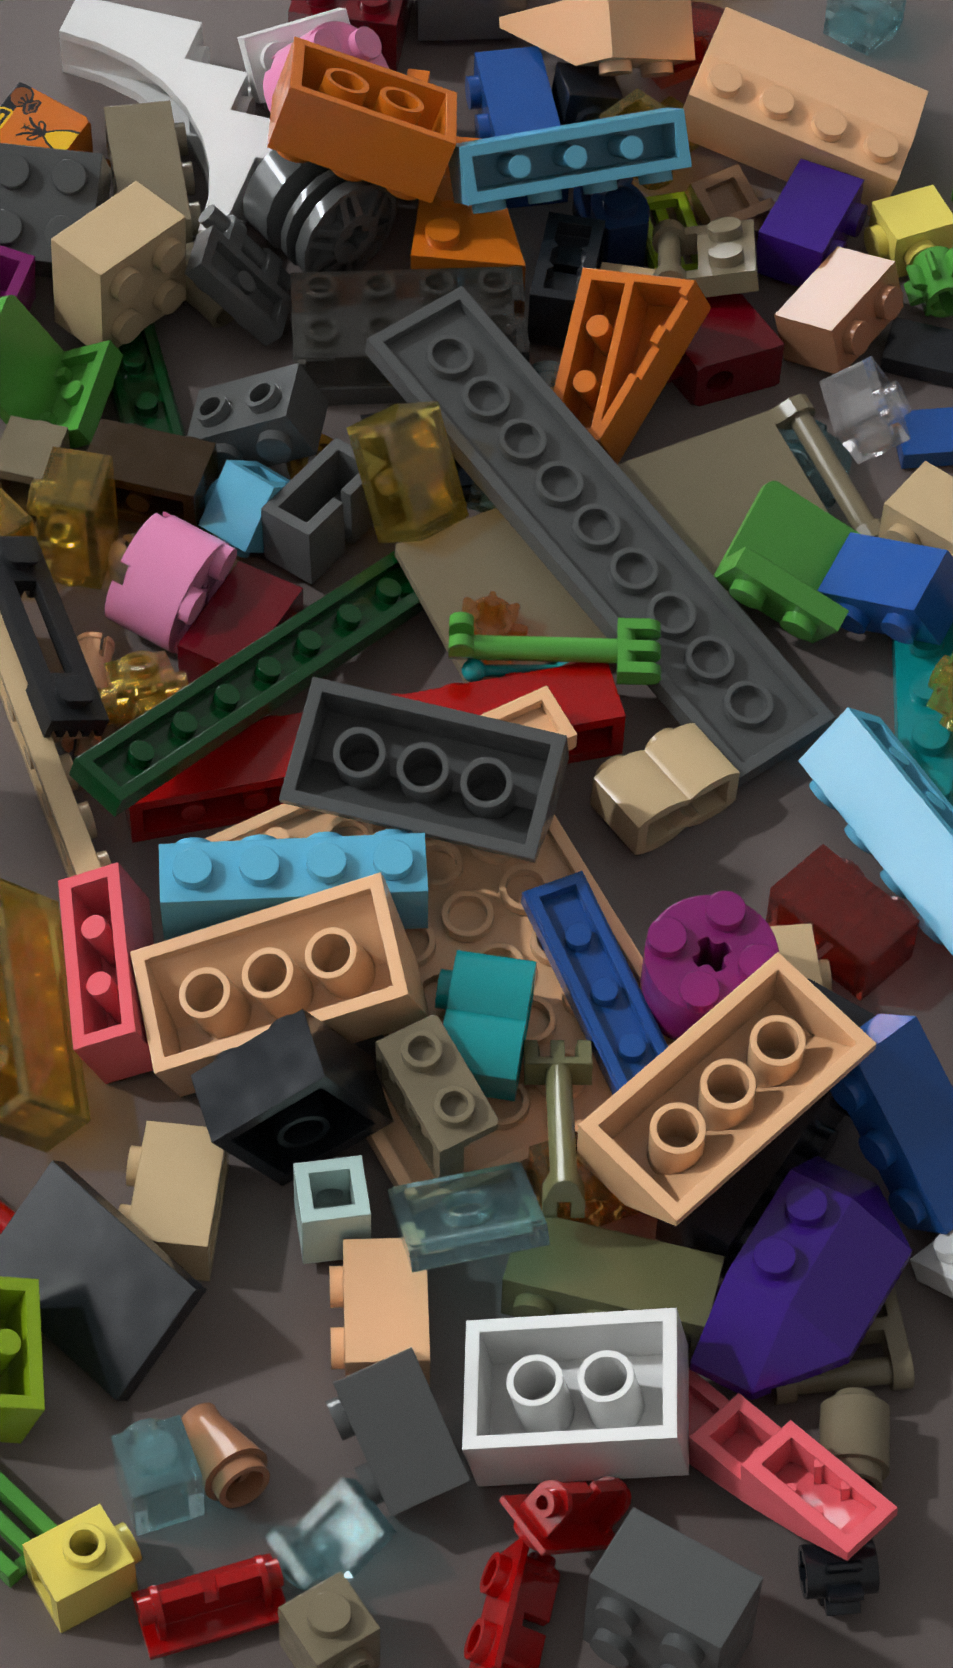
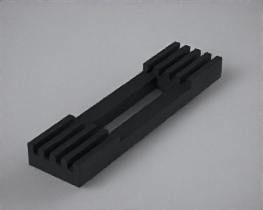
(58, 700)

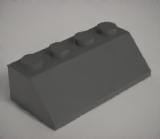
(425, 769)

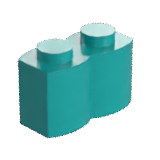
(488, 1016)

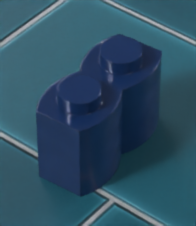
(625, 217)

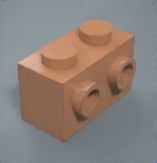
(839, 310)

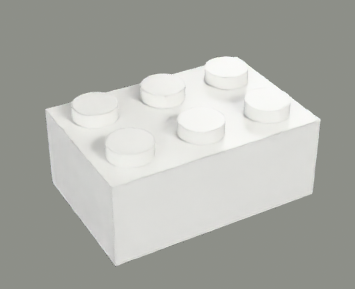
(576, 1397)

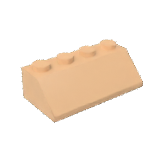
(323, 953)
(720, 1093)

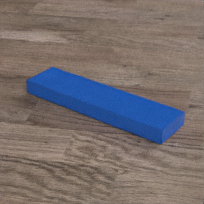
(594, 977)

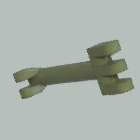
(559, 1076)

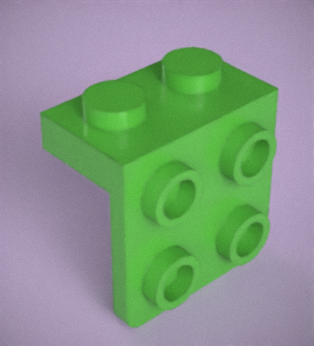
(52, 383)
(783, 559)

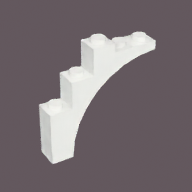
(162, 60)

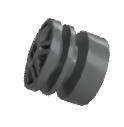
(317, 215)

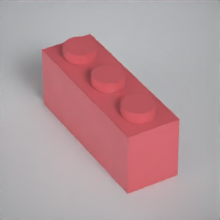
(101, 924)

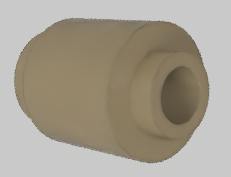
(857, 1432)

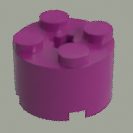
(699, 956)

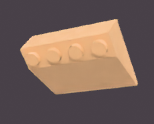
(788, 100)

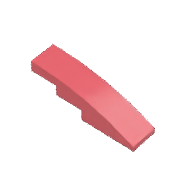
(782, 1472)

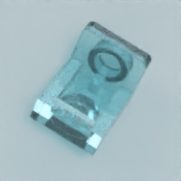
(334, 1536)

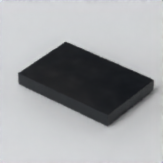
(102, 1282)

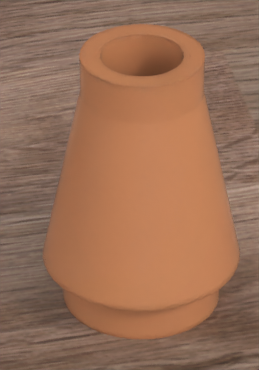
(229, 1462)

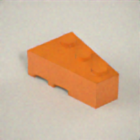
(456, 238)
(624, 348)

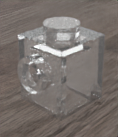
(866, 409)

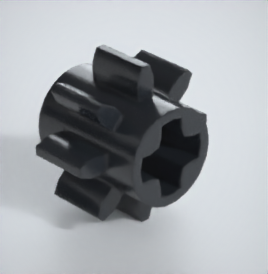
(837, 1581)

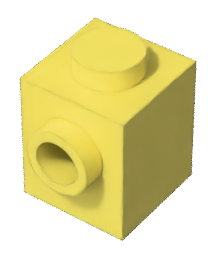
(908, 225)
(82, 1566)

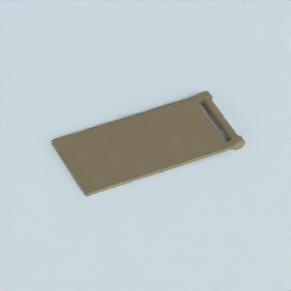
(695, 485)

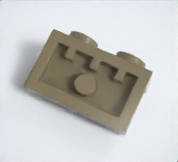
(434, 1093)

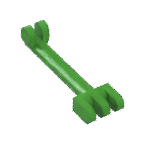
(632, 650)

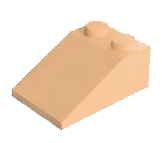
(611, 33)

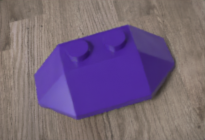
(803, 1283)

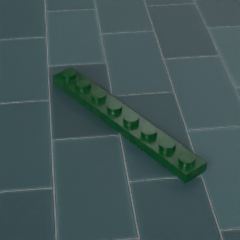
(246, 687)

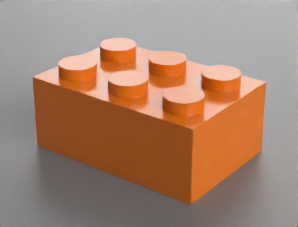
(363, 121)

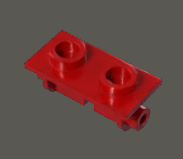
(569, 1515)
(515, 1590)
(210, 1605)

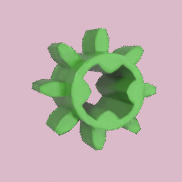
(932, 281)

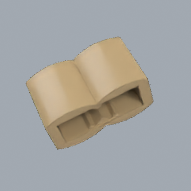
(664, 788)

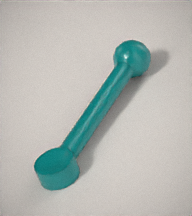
(476, 670)

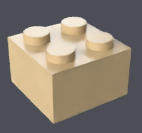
(119, 267)

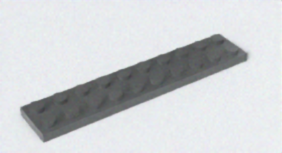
(599, 531)

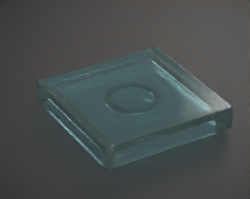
(468, 1216)

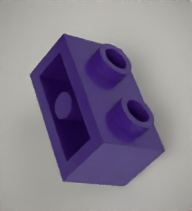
(809, 222)

